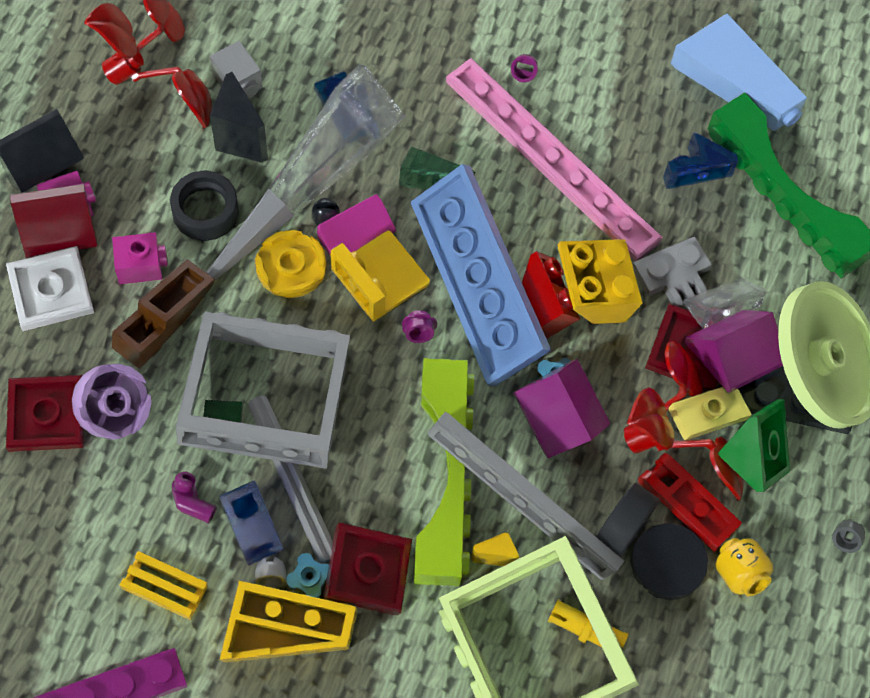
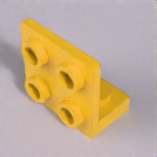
(379, 274)

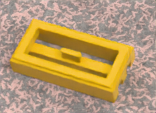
(136, 571)

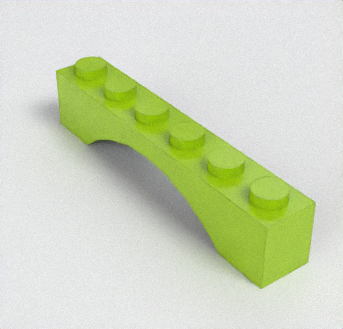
(440, 544)

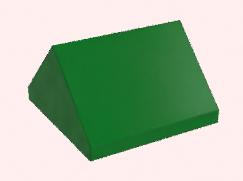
(760, 448)

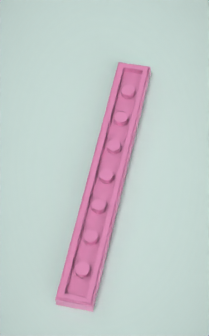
(553, 159)

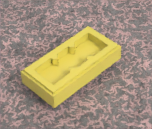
(709, 412)

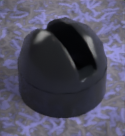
(325, 213)

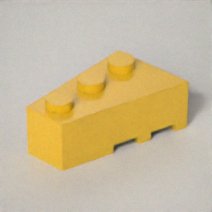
(284, 623)

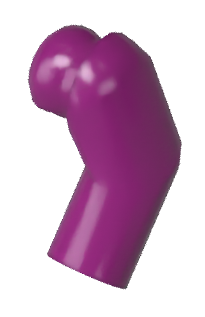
(187, 498)

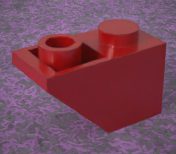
(548, 294)

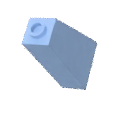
(732, 63)

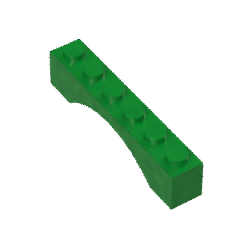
(836, 236)

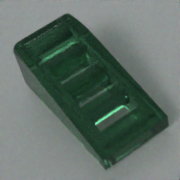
(424, 169)

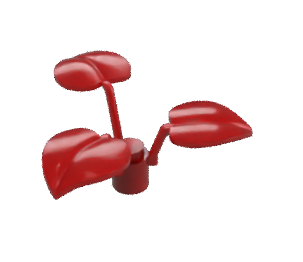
(127, 62)
(651, 427)

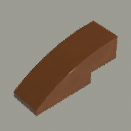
(161, 313)

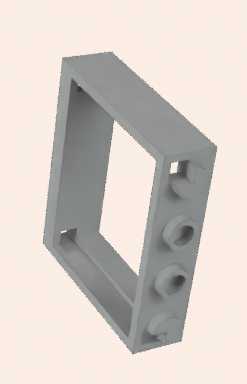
(254, 439)

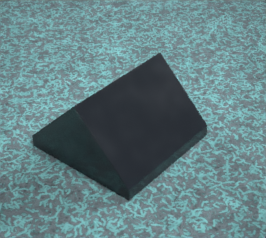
(237, 124)
(38, 151)

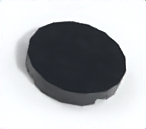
(669, 561)

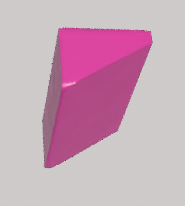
(356, 225)

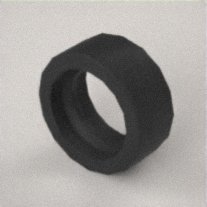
(207, 229)
(627, 519)

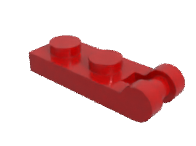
(690, 502)

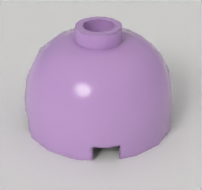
(111, 401)

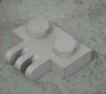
(674, 271)

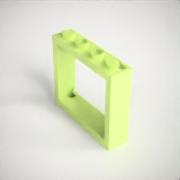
(559, 550)

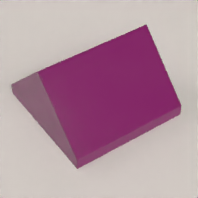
(738, 348)
(562, 409)

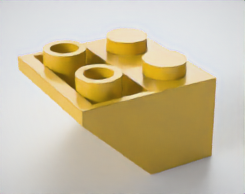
(600, 279)

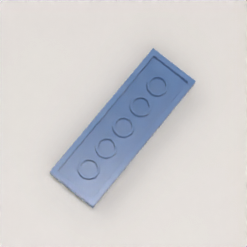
(480, 276)

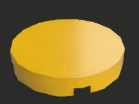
(285, 273)

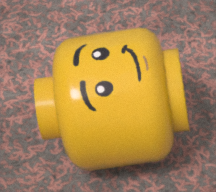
(744, 566)

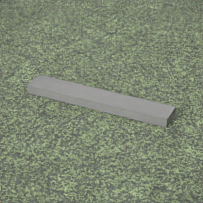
(523, 495)

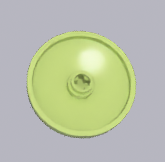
(827, 353)

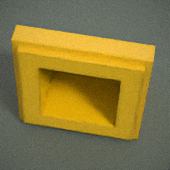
(495, 551)

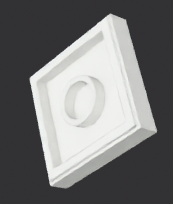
(49, 288)

